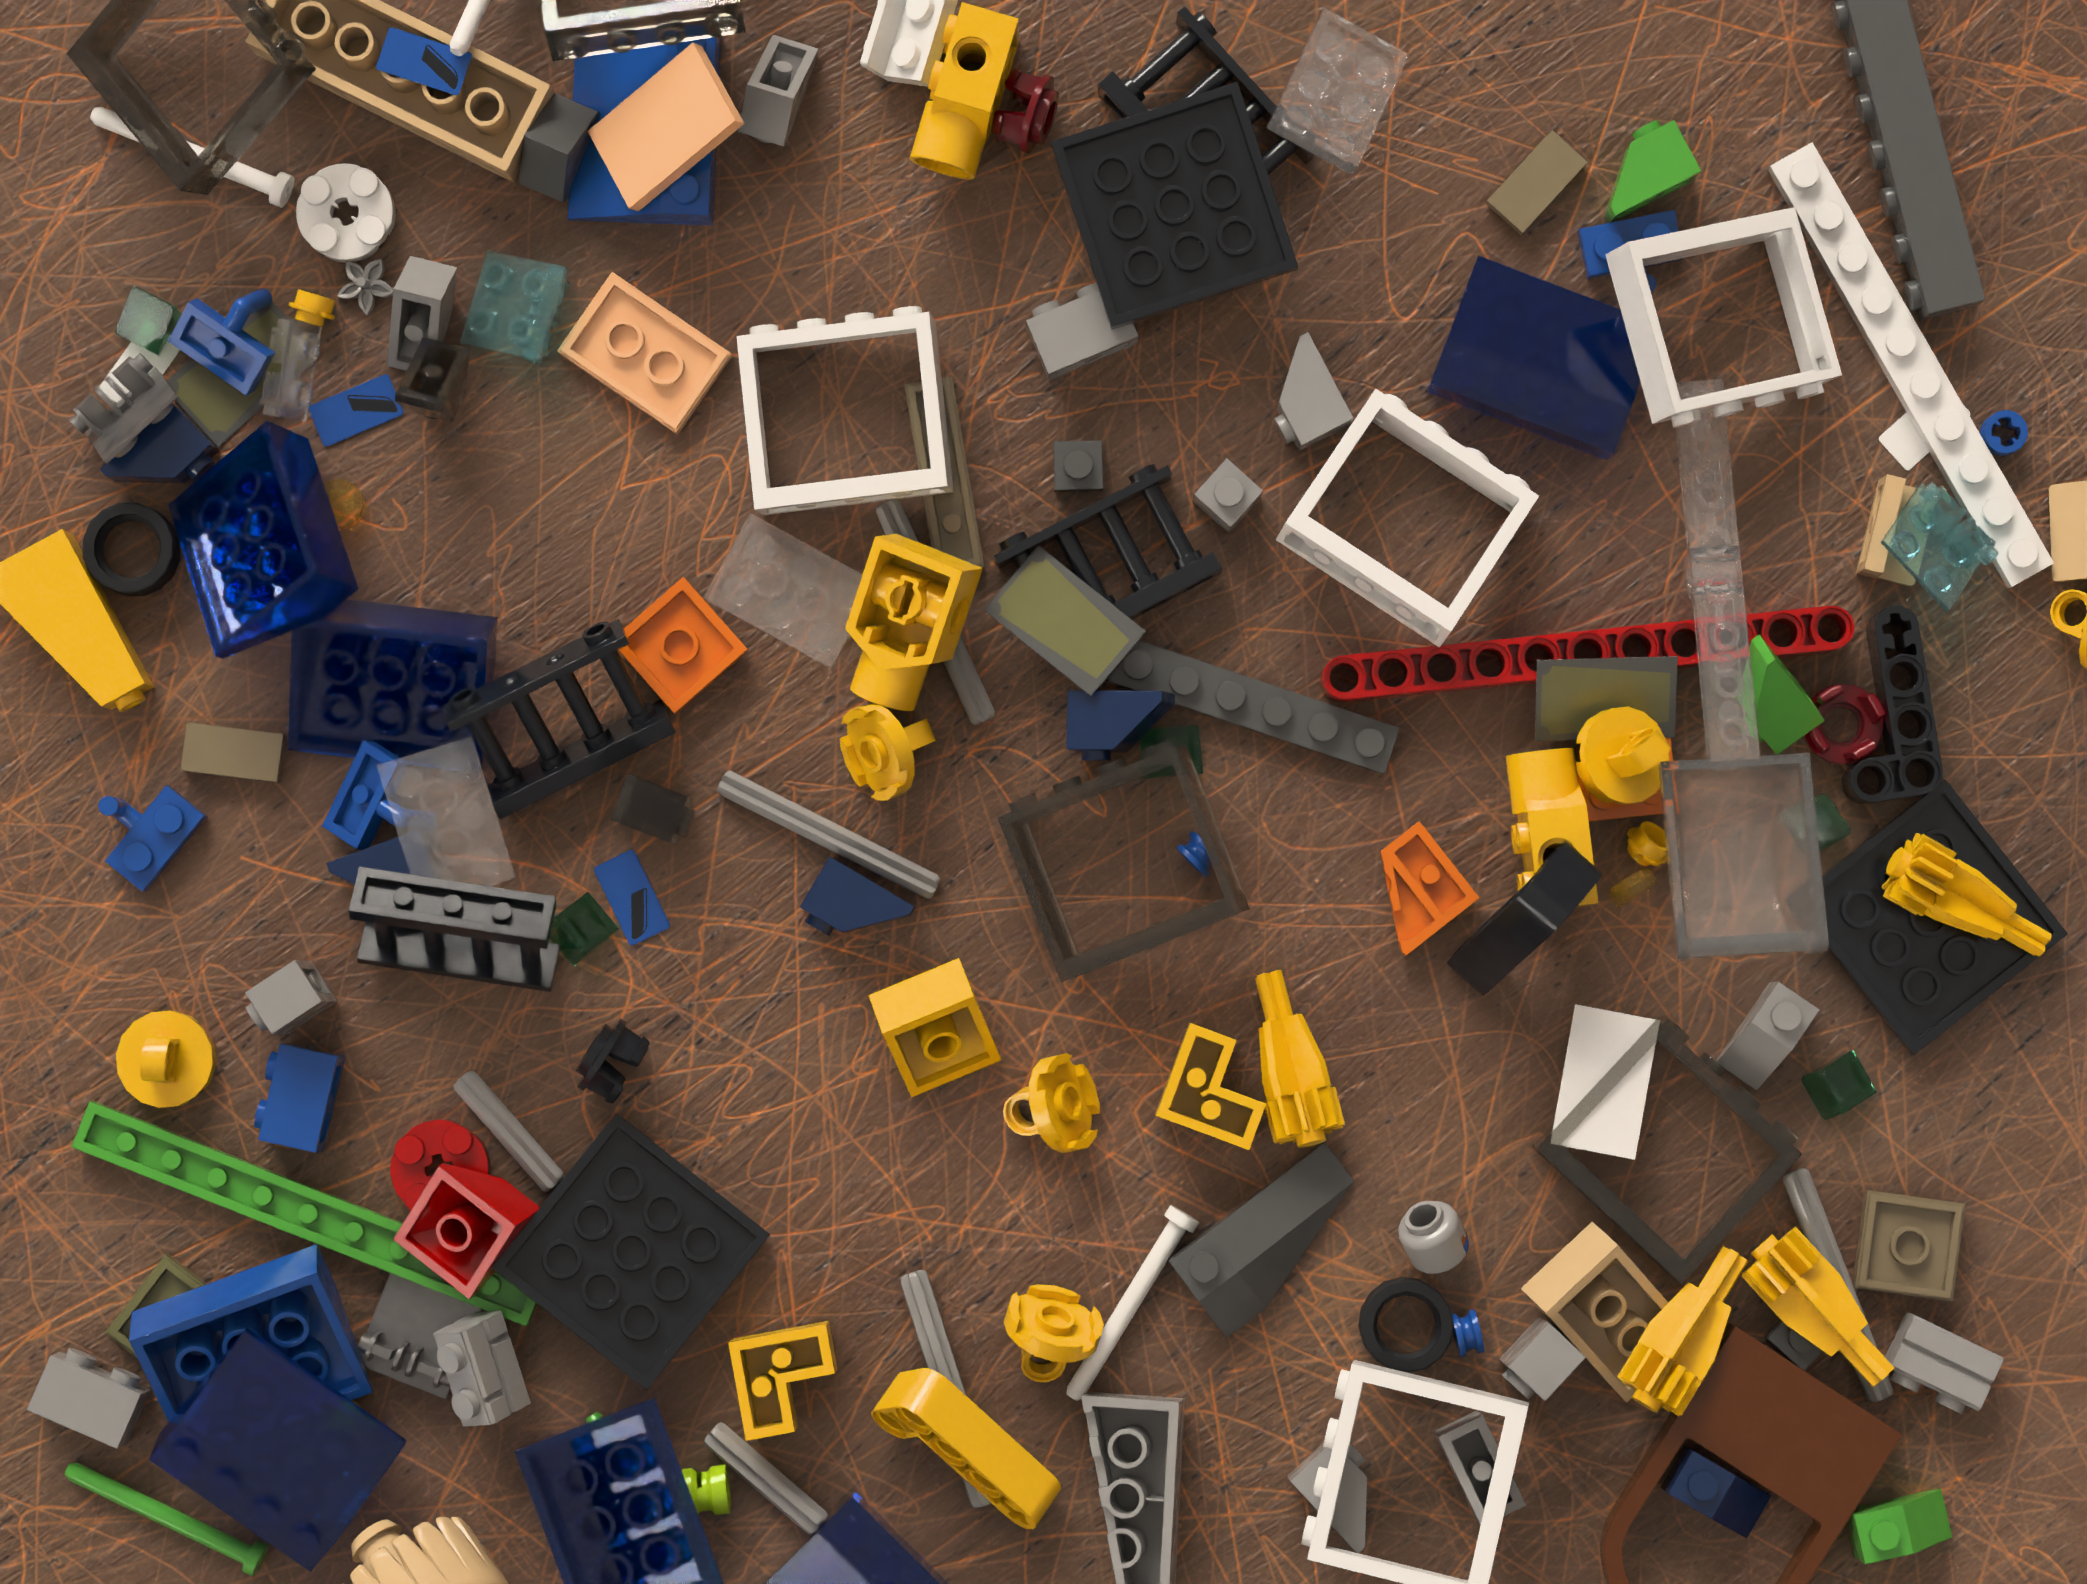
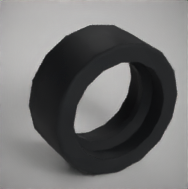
(94, 549)
(1442, 1332)

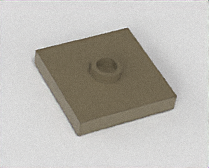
(1908, 1245)

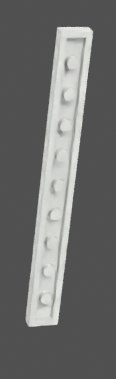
(1909, 363)

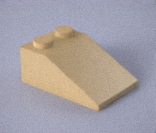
(1597, 1302)

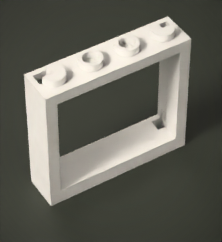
(1798, 298)
(851, 490)
(1367, 575)
(1338, 1439)

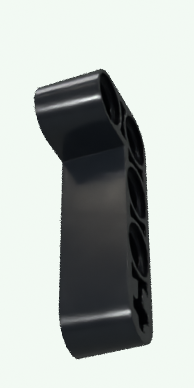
(1914, 700)
(1525, 919)

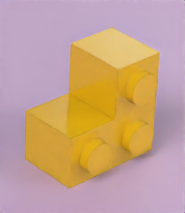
(1195, 1094)
(767, 1365)

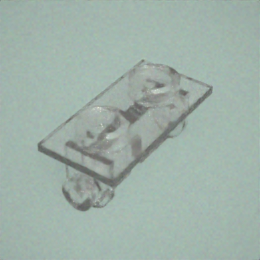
(290, 391)

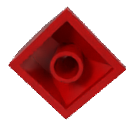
(464, 1225)

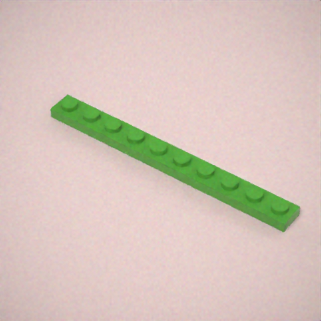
(275, 1202)

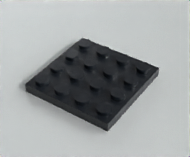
(1174, 205)
(1907, 964)
(631, 1251)

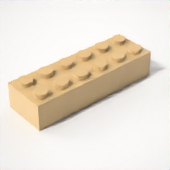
(478, 124)

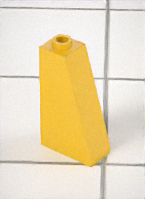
(73, 620)

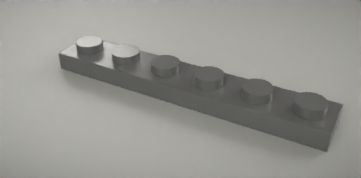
(1258, 706)

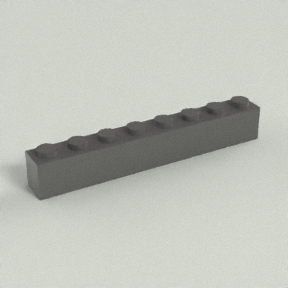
(1910, 156)

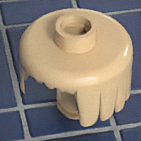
(444, 1559)

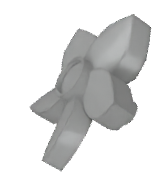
(366, 284)

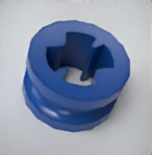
(2013, 422)
(1196, 854)
(1467, 1333)

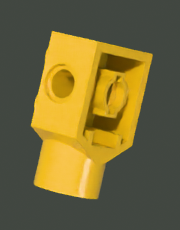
(964, 101)
(907, 617)
(1548, 809)

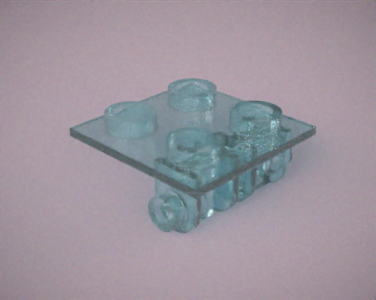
(515, 306)
(1936, 545)

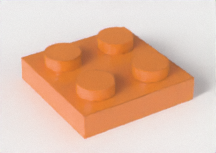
(680, 645)

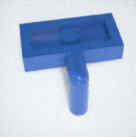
(1604, 238)
(221, 342)
(361, 799)
(152, 836)

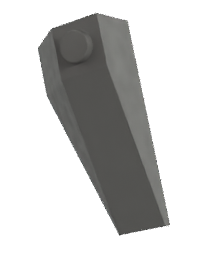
(1254, 1248)

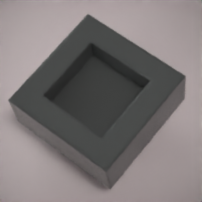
(1078, 466)
(1793, 1345)

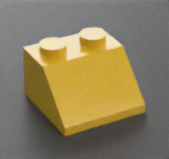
(934, 1027)

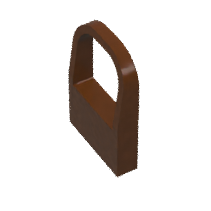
(1776, 1430)

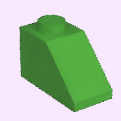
(1651, 169)
(1781, 703)
(1898, 1526)

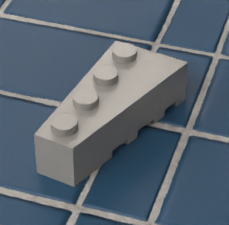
(1139, 1479)

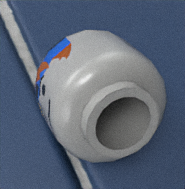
(1433, 1237)

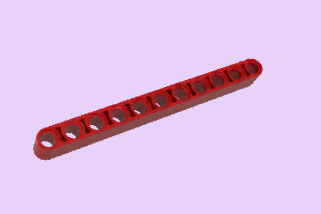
(1607, 642)

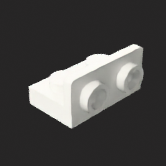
(906, 39)

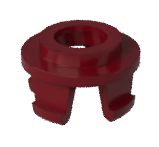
(1034, 125)
(1869, 715)

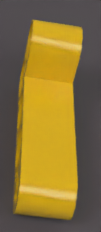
(969, 1441)

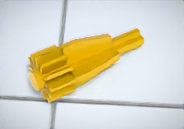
(1949, 891)
(1293, 1071)
(1814, 1301)
(1683, 1339)

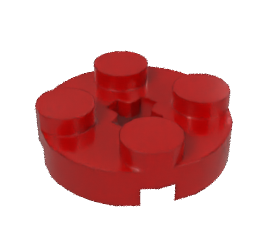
(423, 1142)

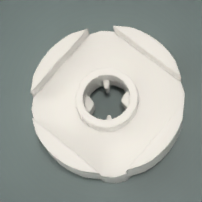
(327, 234)

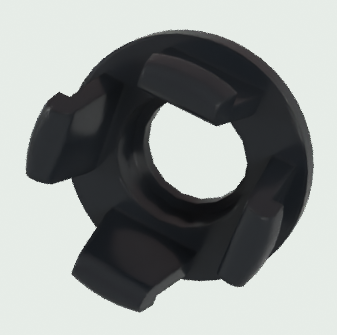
(619, 1044)

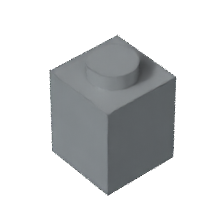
(1227, 495)

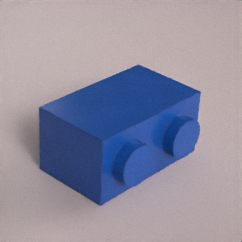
(299, 1097)

